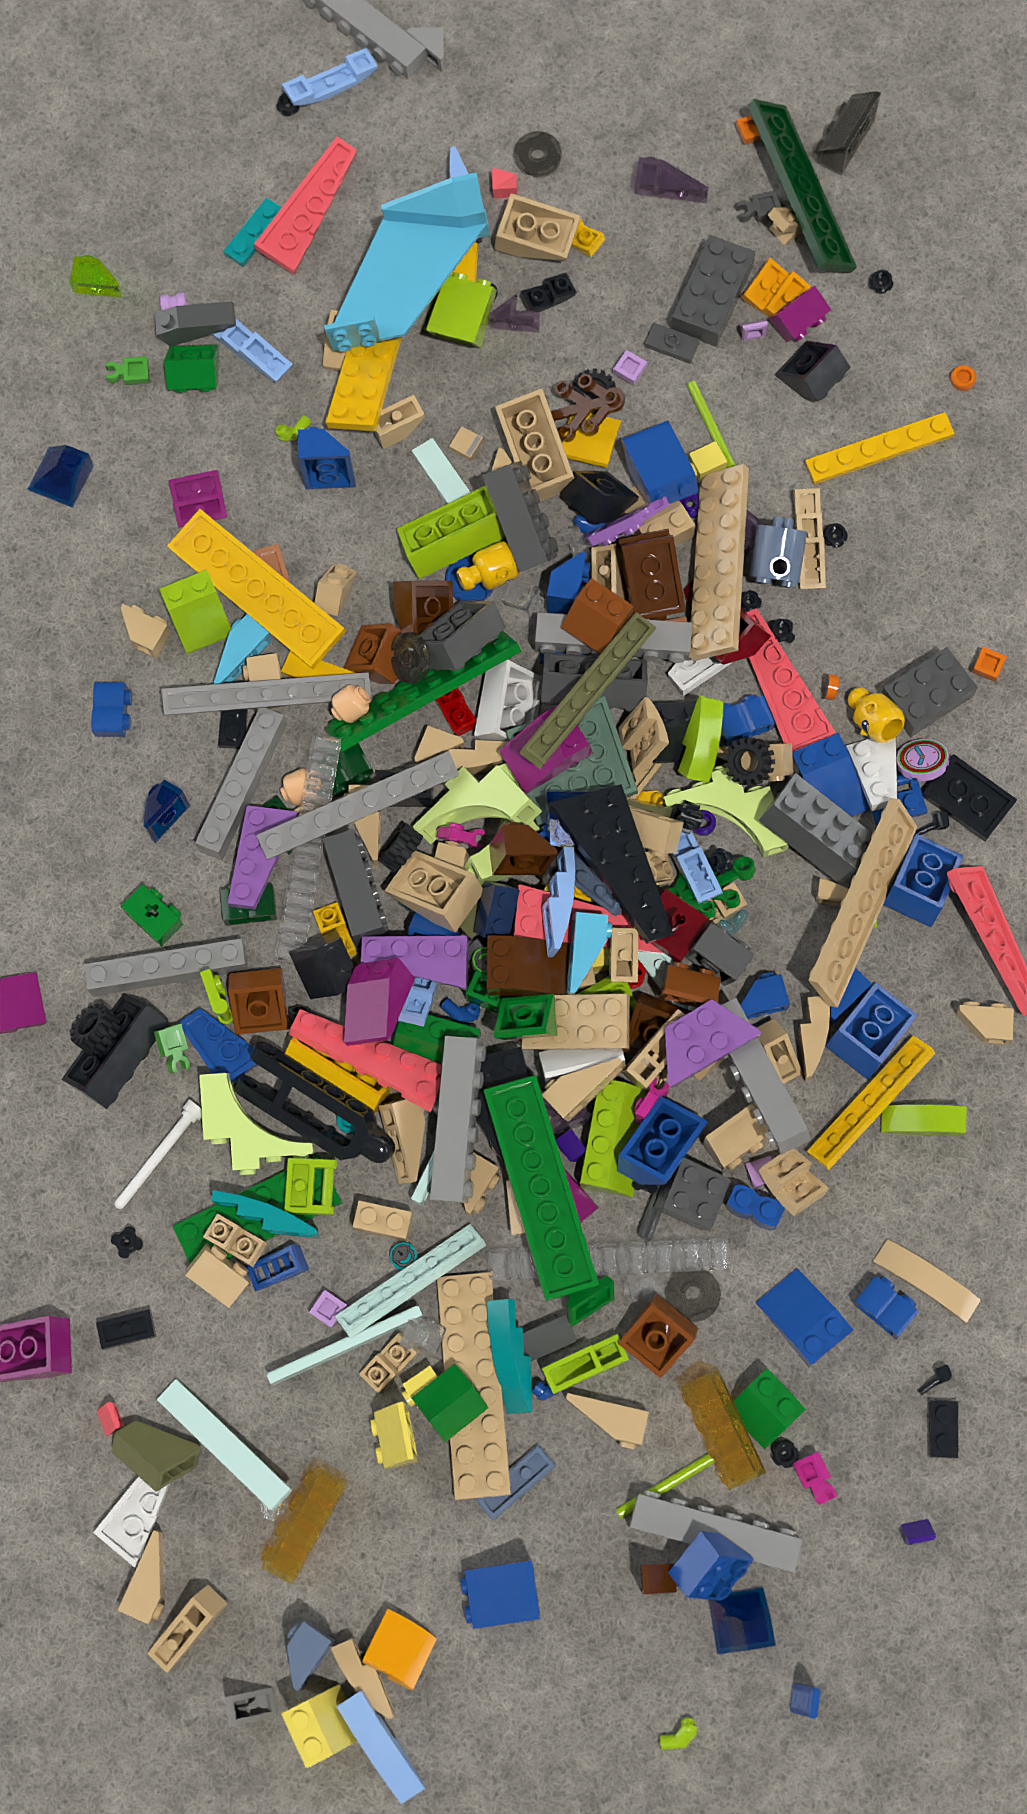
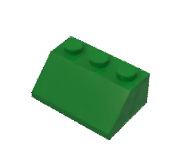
(430, 1039)

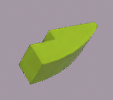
(702, 739)
(924, 1120)
(585, 1364)

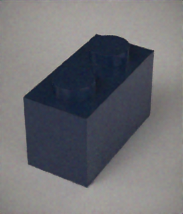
(496, 910)

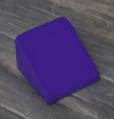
(571, 1146)
(918, 1532)

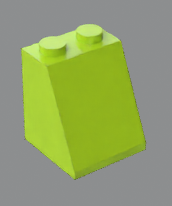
(462, 310)
(196, 611)

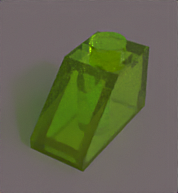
(93, 278)

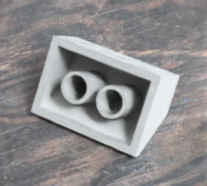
(507, 701)
(563, 1062)

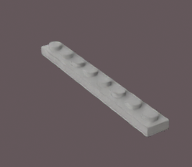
(258, 694)
(357, 805)

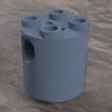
(780, 544)

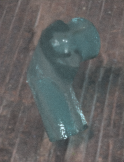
(736, 922)

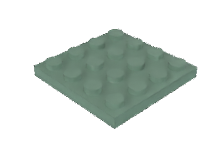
(596, 772)

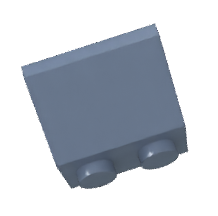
(306, 1651)

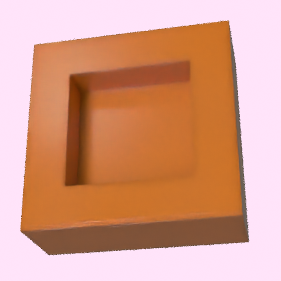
(747, 130)
(989, 664)

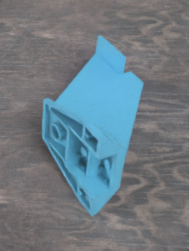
(409, 261)

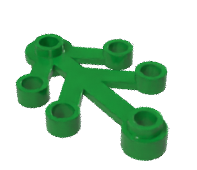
(743, 869)

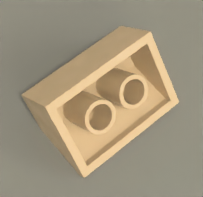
(736, 1139)

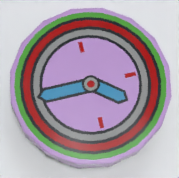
(922, 759)

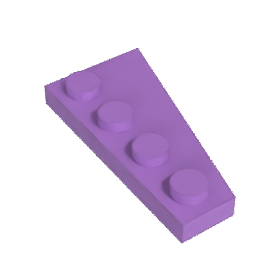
(251, 865)
(426, 957)

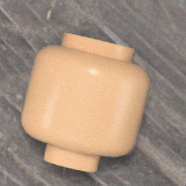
(350, 703)
(293, 786)

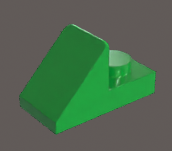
(591, 1300)

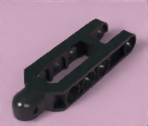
(367, 1138)

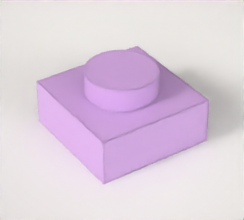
(630, 367)
(327, 1308)

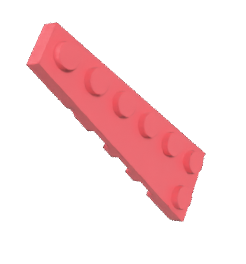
(299, 219)
(788, 698)
(530, 920)
(990, 922)
(394, 1067)

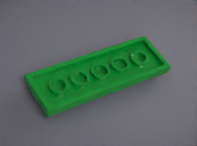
(272, 1191)

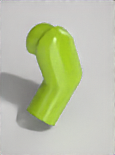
(291, 433)
(683, 1736)

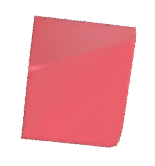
(503, 183)

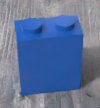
(659, 464)
(501, 1595)

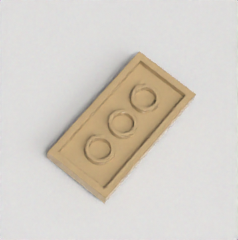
(587, 1023)

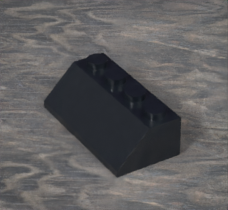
(105, 1074)

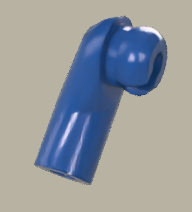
(584, 525)
(461, 1014)
(542, 1391)

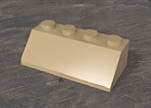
(536, 442)

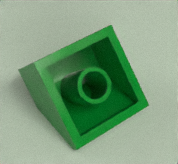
(192, 367)
(767, 1408)

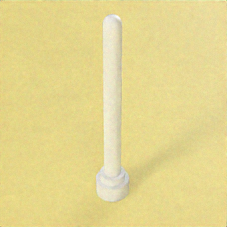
(190, 1114)

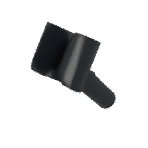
(941, 822)
(943, 1375)

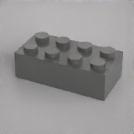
(713, 290)
(521, 516)
(565, 670)
(817, 829)
(353, 883)

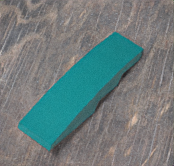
(274, 1219)
(510, 1364)

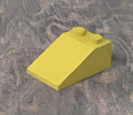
(395, 1436)

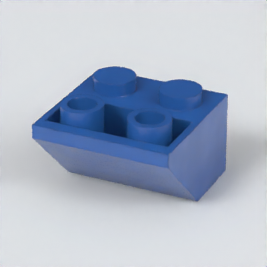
(567, 583)
(710, 1567)

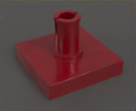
(685, 924)

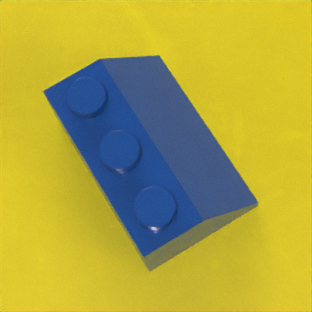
(324, 460)
(660, 1143)

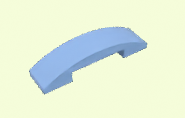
(331, 82)

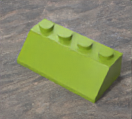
(451, 532)
(609, 1133)

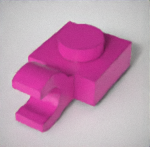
(457, 834)
(645, 1105)
(813, 1474)

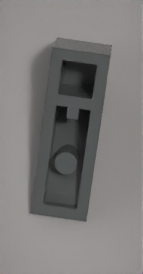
(193, 321)

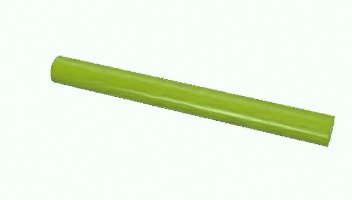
(709, 421)
(670, 1482)

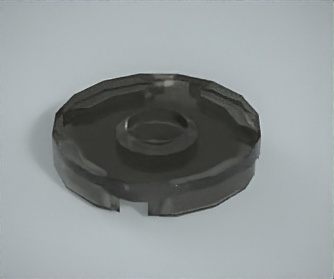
(537, 141)
(418, 668)
(705, 1283)

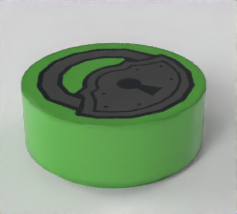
(479, 960)

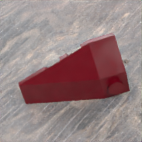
(751, 634)

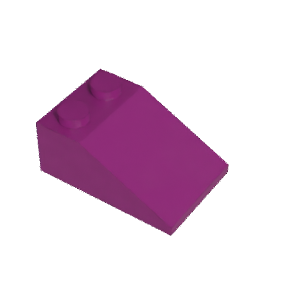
(568, 754)
(375, 1000)
(35, 1349)

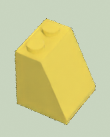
(319, 1726)

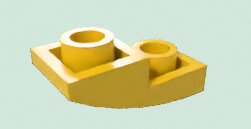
(587, 239)
(331, 919)

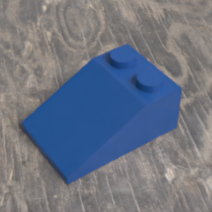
(831, 772)
(923, 880)
(871, 1030)
(804, 1317)

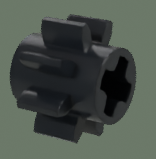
(689, 814)

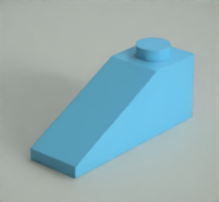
(244, 641)
(587, 940)

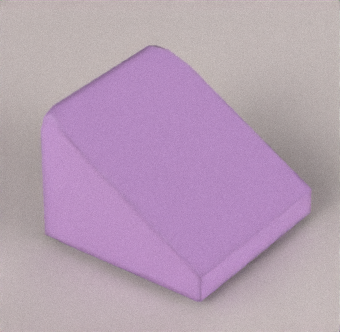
(753, 329)
(754, 1174)

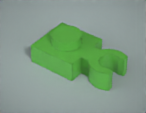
(133, 371)
(171, 1043)

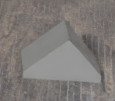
(433, 40)
(250, 1706)

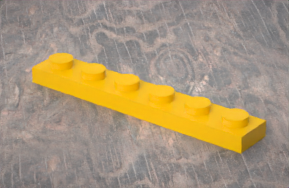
(879, 448)
(871, 1102)

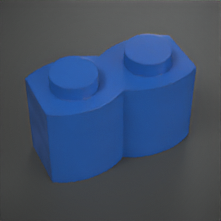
(110, 709)
(746, 719)
(762, 1211)
(886, 1306)

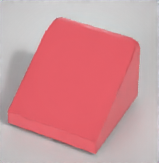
(110, 1418)

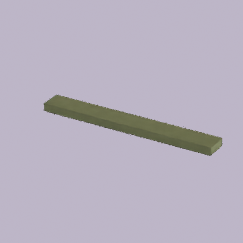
(587, 690)

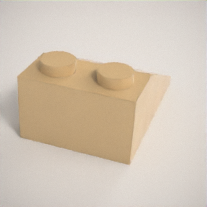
(535, 230)
(672, 518)
(435, 890)

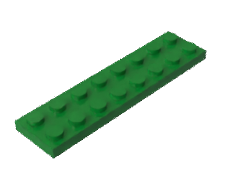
(407, 698)
(541, 1188)

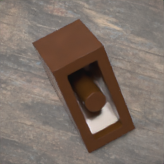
(656, 1579)

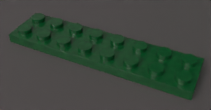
(802, 186)

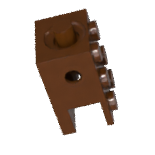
(652, 574)

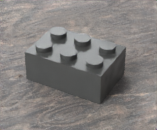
(462, 633)
(930, 691)

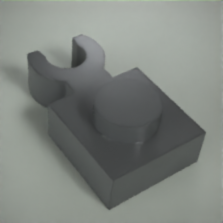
(759, 207)

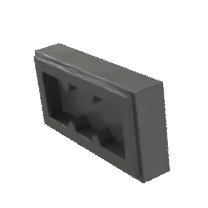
(672, 343)

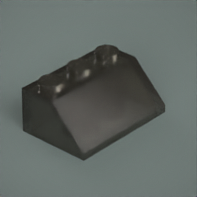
(848, 131)

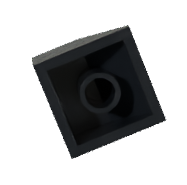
(814, 370)
(598, 496)
(676, 721)
(323, 966)

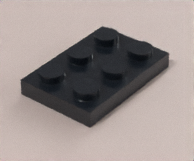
(969, 798)

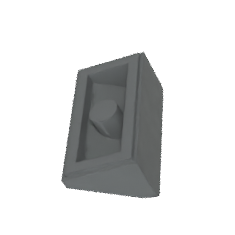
(548, 1338)

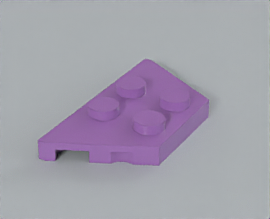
(627, 524)
(704, 1039)

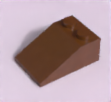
(421, 603)
(523, 968)

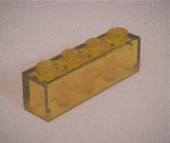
(723, 1430)
(305, 1524)

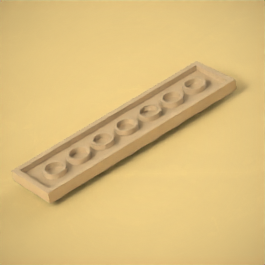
(719, 563)
(863, 903)
(481, 1446)

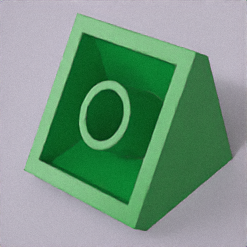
(526, 1017)
(450, 1402)

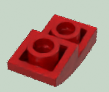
(456, 712)

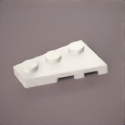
(692, 673)
(875, 770)
(132, 1521)

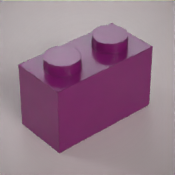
(800, 314)

